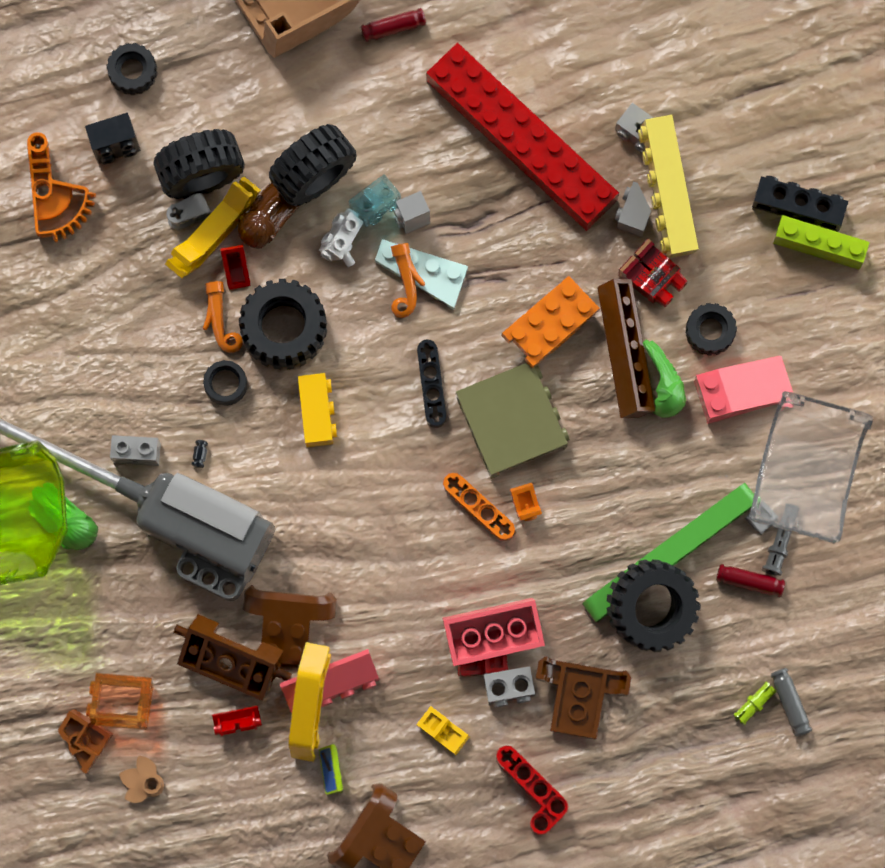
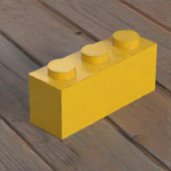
(317, 410)

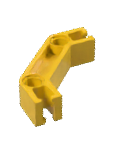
(214, 229)
(308, 702)

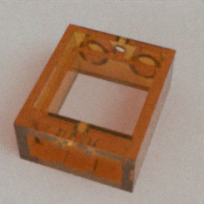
(118, 720)

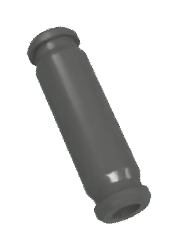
(791, 702)

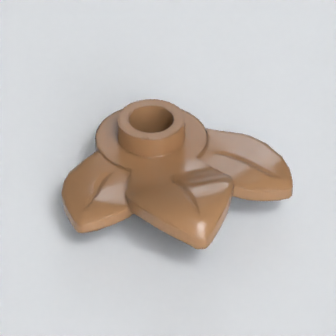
(138, 780)

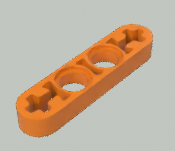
(481, 504)

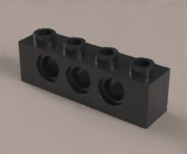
(808, 213)

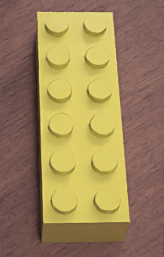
(668, 186)

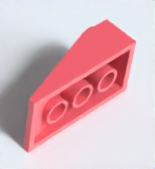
(741, 388)

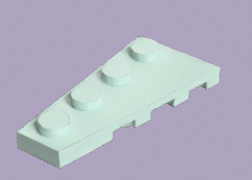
(441, 276)

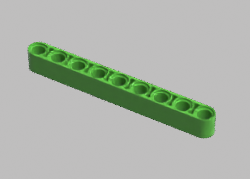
(684, 541)

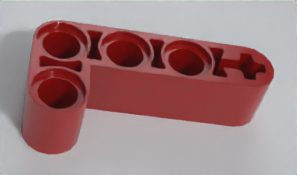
(528, 786)

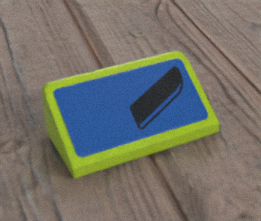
(331, 769)

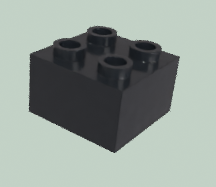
(113, 138)

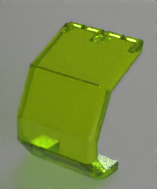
(30, 511)

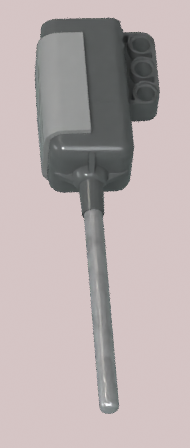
(204, 524)

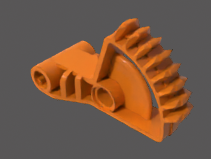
(59, 192)

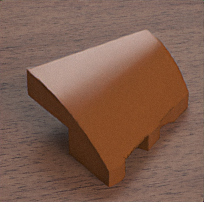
(83, 739)

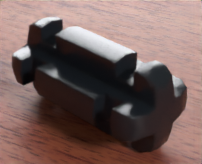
(199, 453)

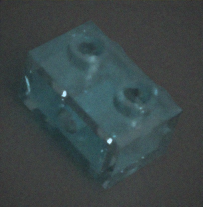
(375, 201)

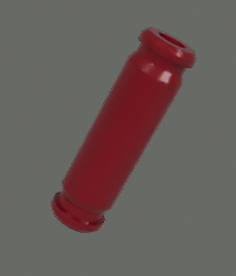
(393, 24)
(750, 580)

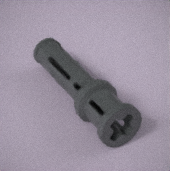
(777, 553)

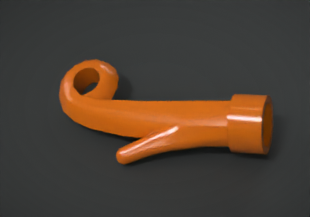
(409, 276)
(215, 315)

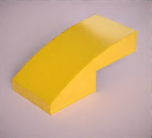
(443, 730)

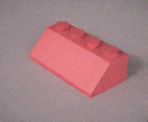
(493, 631)
(341, 679)

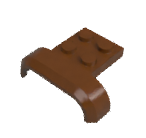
(288, 618)
(580, 694)
(378, 836)

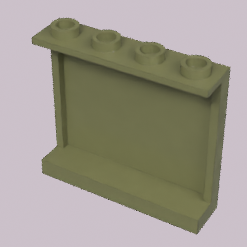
(512, 418)

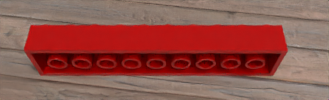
(522, 136)

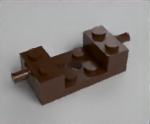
(250, 671)

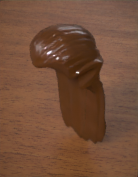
(264, 218)

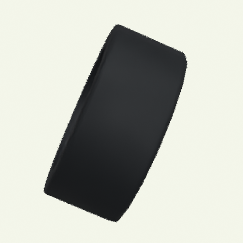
(220, 366)

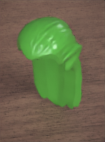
(670, 388)
(81, 528)

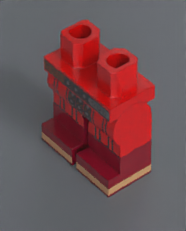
(652, 273)

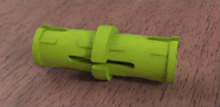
(754, 703)

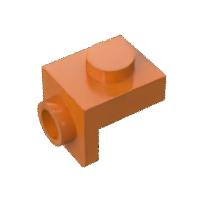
(525, 502)

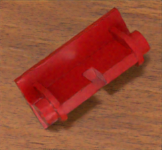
(241, 719)

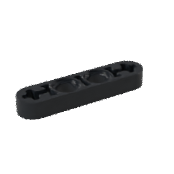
(431, 383)

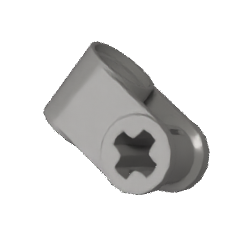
(191, 211)

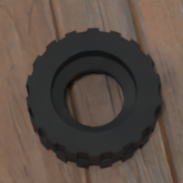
(126, 52)
(716, 312)

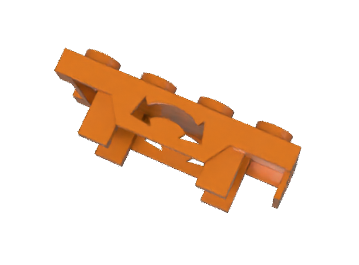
(551, 321)

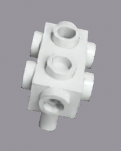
(337, 242)

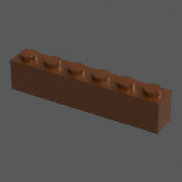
(626, 348)

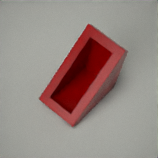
(235, 267)

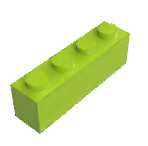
(821, 242)

